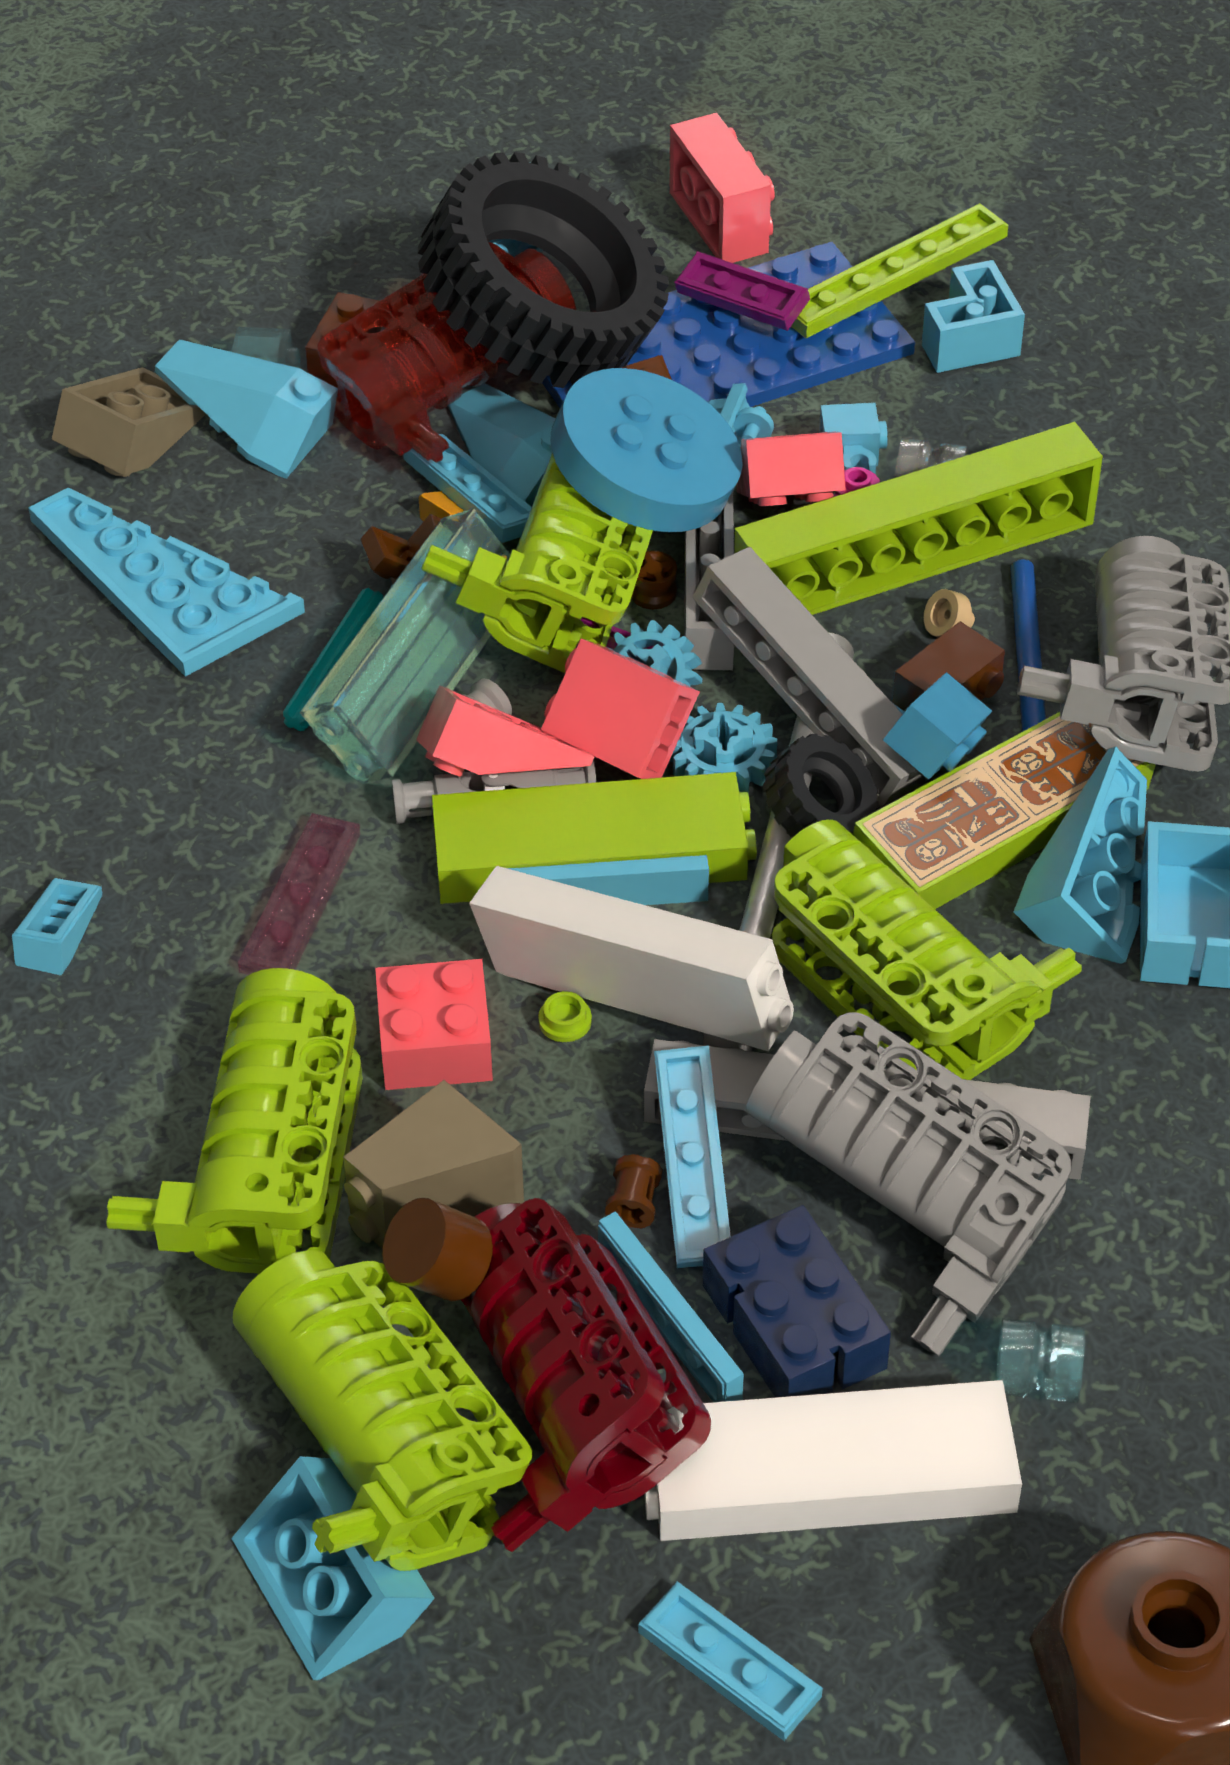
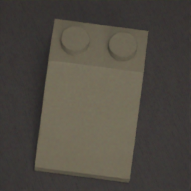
(123, 420)

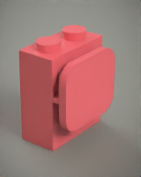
(619, 710)

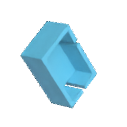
(1185, 904)

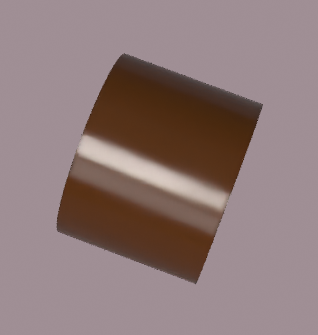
(437, 1249)

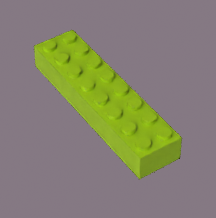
(931, 519)

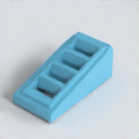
(55, 951)

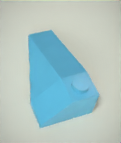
(262, 405)
(505, 438)
(1086, 873)

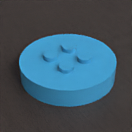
(646, 450)

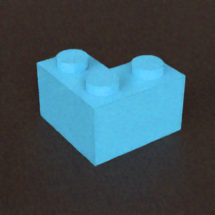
(976, 322)

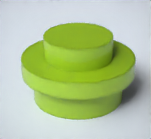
(565, 1017)

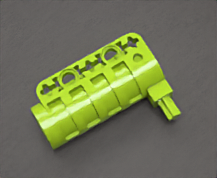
(264, 1132)

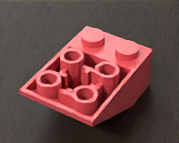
(792, 465)

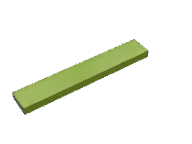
(899, 268)

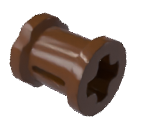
(634, 1190)

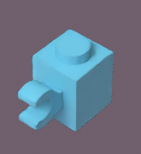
(860, 432)

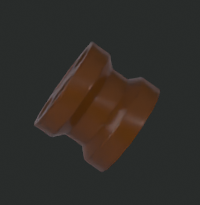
(656, 581)

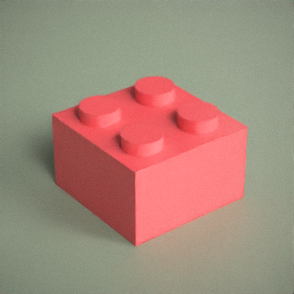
(433, 1024)

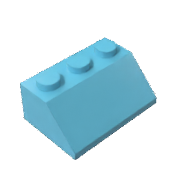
(326, 1602)

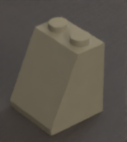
(432, 1151)

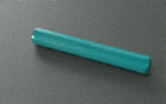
(344, 634)

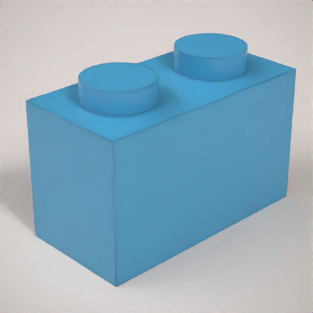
(939, 727)

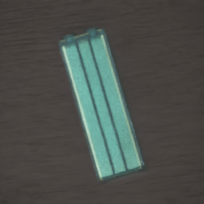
(394, 665)

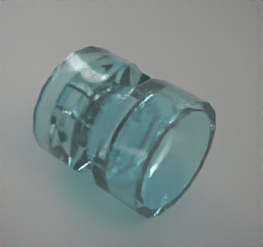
(1041, 1360)

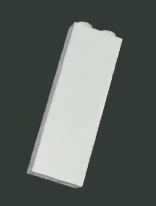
(634, 957)
(843, 1462)

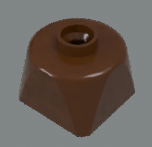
(1142, 1654)

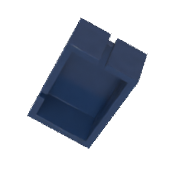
(795, 1306)

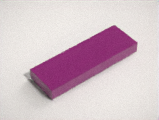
(742, 290)

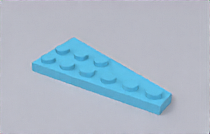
(165, 587)

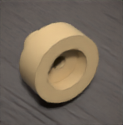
(945, 610)

